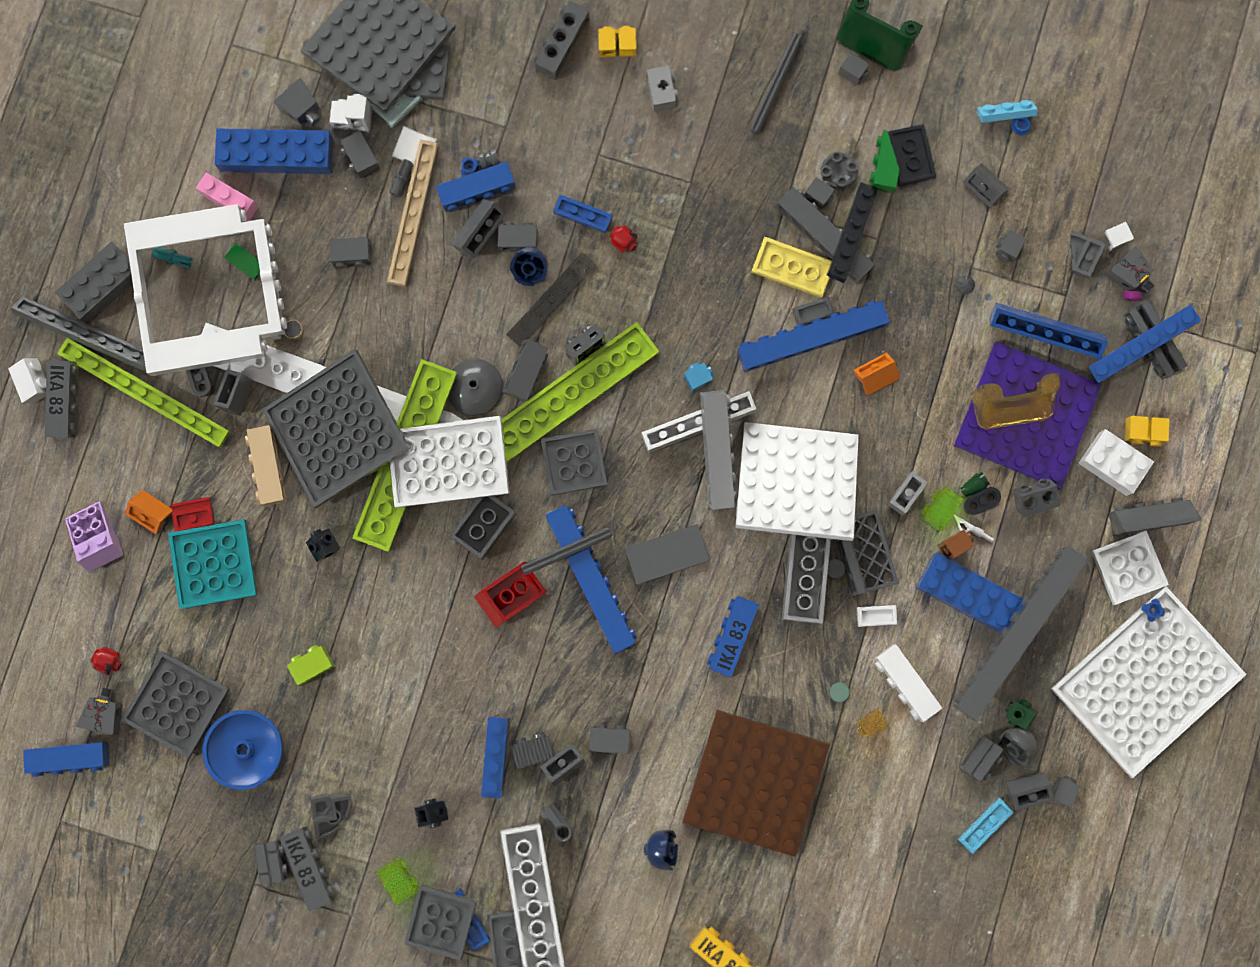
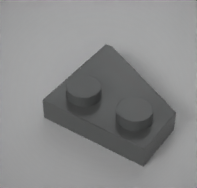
(1084, 254)

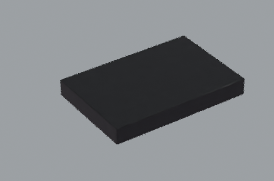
(912, 154)

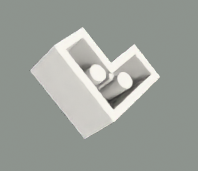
(351, 113)

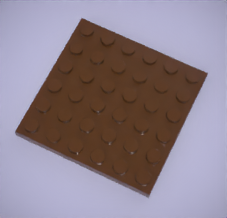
(756, 783)

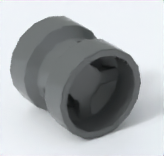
(489, 159)

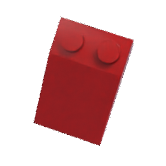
(509, 595)

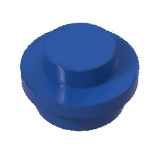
(1021, 126)

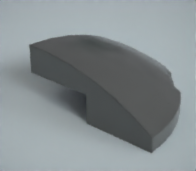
(328, 812)

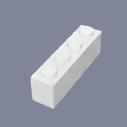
(908, 683)

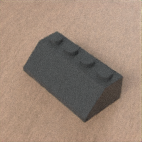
(1153, 517)

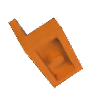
(877, 373)
(148, 511)

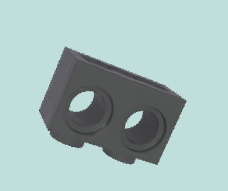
(1037, 500)

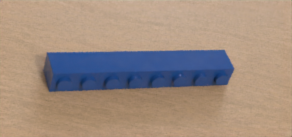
(813, 336)
(592, 583)

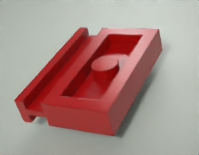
(192, 514)

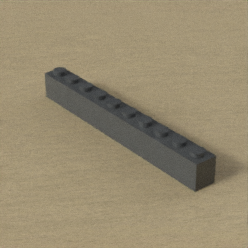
(1019, 633)

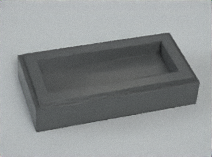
(817, 309)

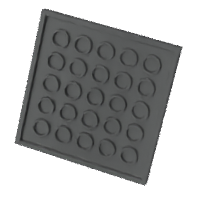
(378, 45)
(336, 428)

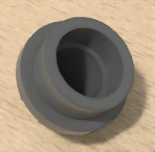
(965, 284)

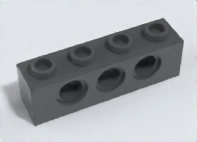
(552, 66)

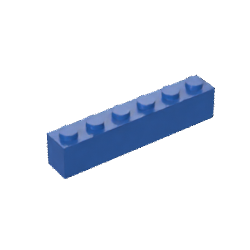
(1048, 330)
(1144, 344)

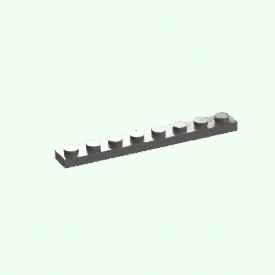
(80, 332)

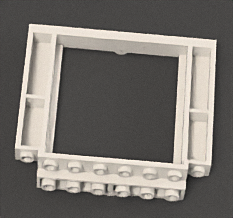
(214, 347)

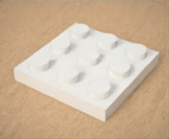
(1129, 568)

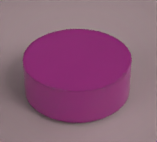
(1132, 296)

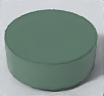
(839, 692)

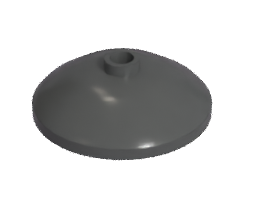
(483, 396)

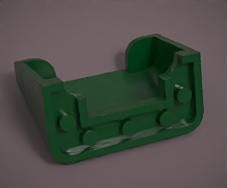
(875, 38)

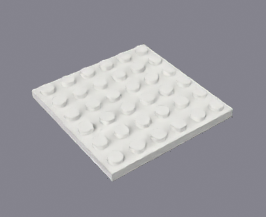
(797, 481)

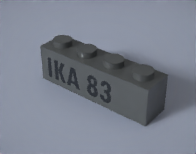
(60, 399)
(307, 868)

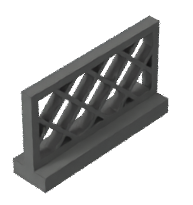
(850, 560)

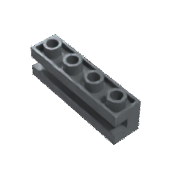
(1165, 358)

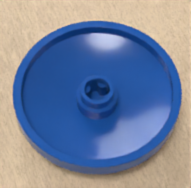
(242, 749)

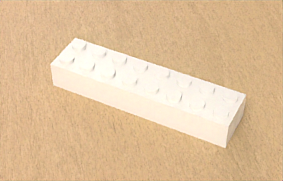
(532, 896)

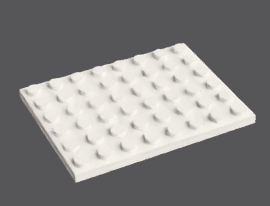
(1148, 683)

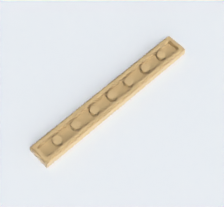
(413, 213)

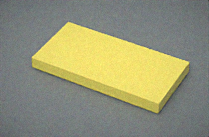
(792, 267)

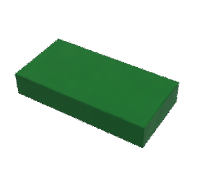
(243, 261)

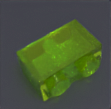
(941, 508)
(397, 880)

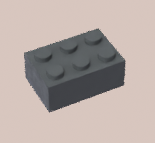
(483, 525)

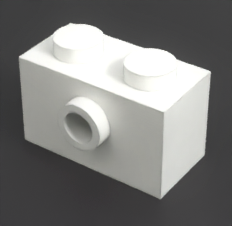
(29, 380)

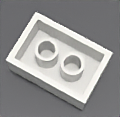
(1116, 462)

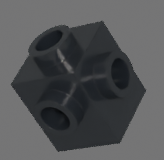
(322, 544)
(431, 813)

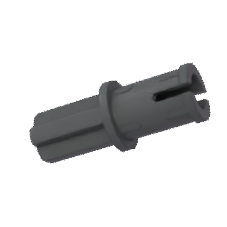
(401, 177)

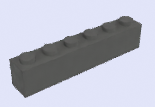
(821, 231)

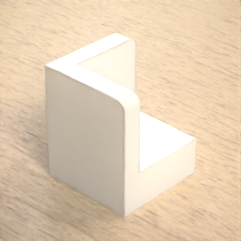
(1119, 236)

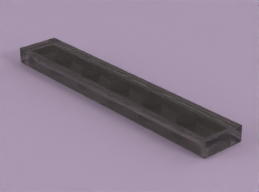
(551, 299)

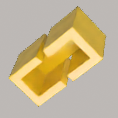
(607, 43)
(1153, 431)

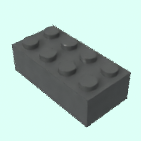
(97, 283)

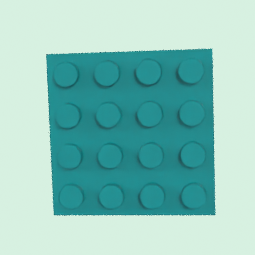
(212, 564)

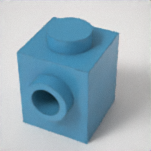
(698, 376)

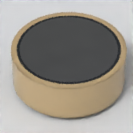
(294, 330)

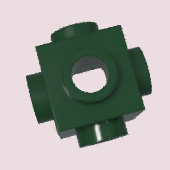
(1027, 717)

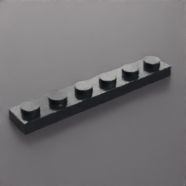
(852, 232)

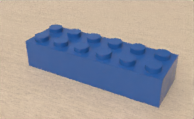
(274, 151)
(968, 593)

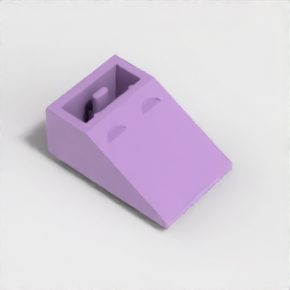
(93, 537)

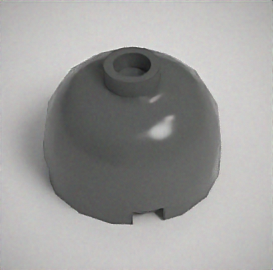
(1018, 746)

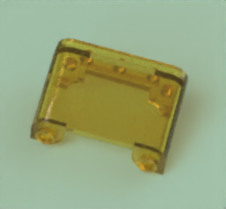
(997, 411)

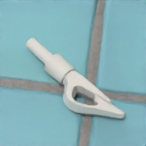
(970, 528)

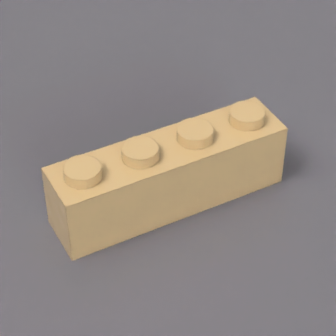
(266, 466)

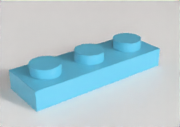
(1007, 111)

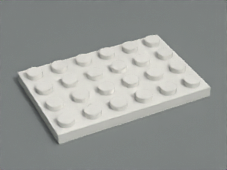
(451, 462)

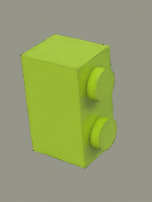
(310, 665)

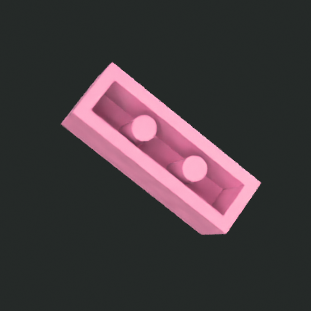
(225, 195)

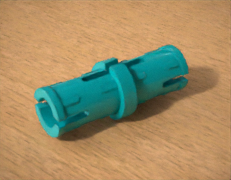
(172, 257)

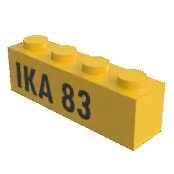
(716, 951)

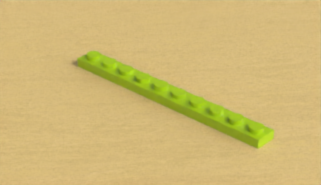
(144, 392)

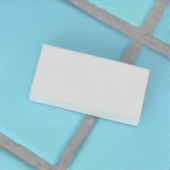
(876, 615)

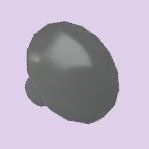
(839, 170)

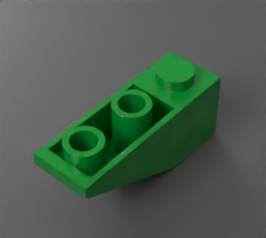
(886, 167)

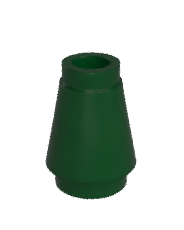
(975, 484)

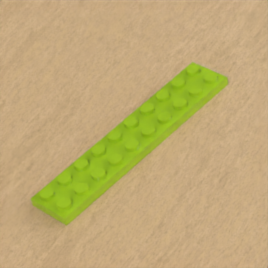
(576, 389)
(421, 408)

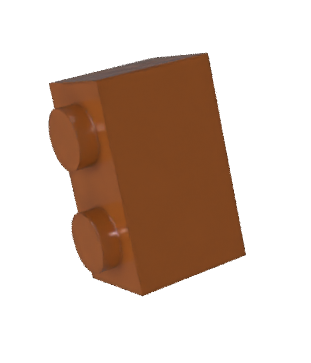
(956, 544)

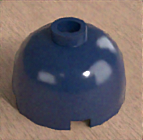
(529, 266)
(661, 850)

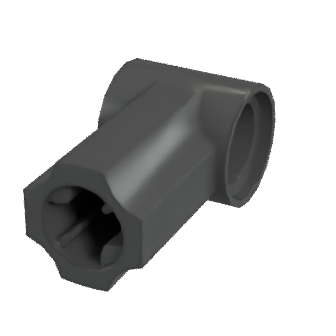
(555, 821)

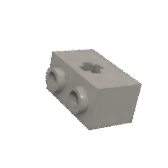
(660, 98)
(906, 493)

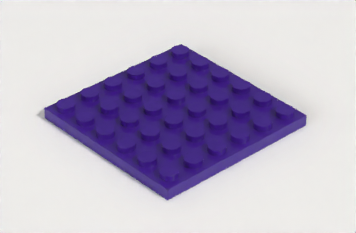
(1033, 448)

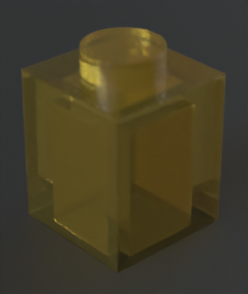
(871, 723)

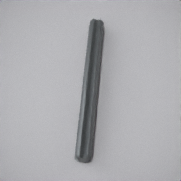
(776, 83)

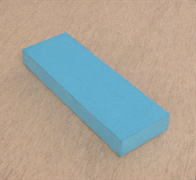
(985, 825)

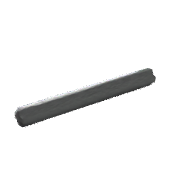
(566, 551)

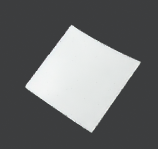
(408, 144)

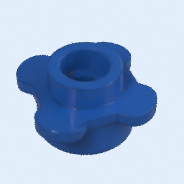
(466, 162)
(1154, 604)

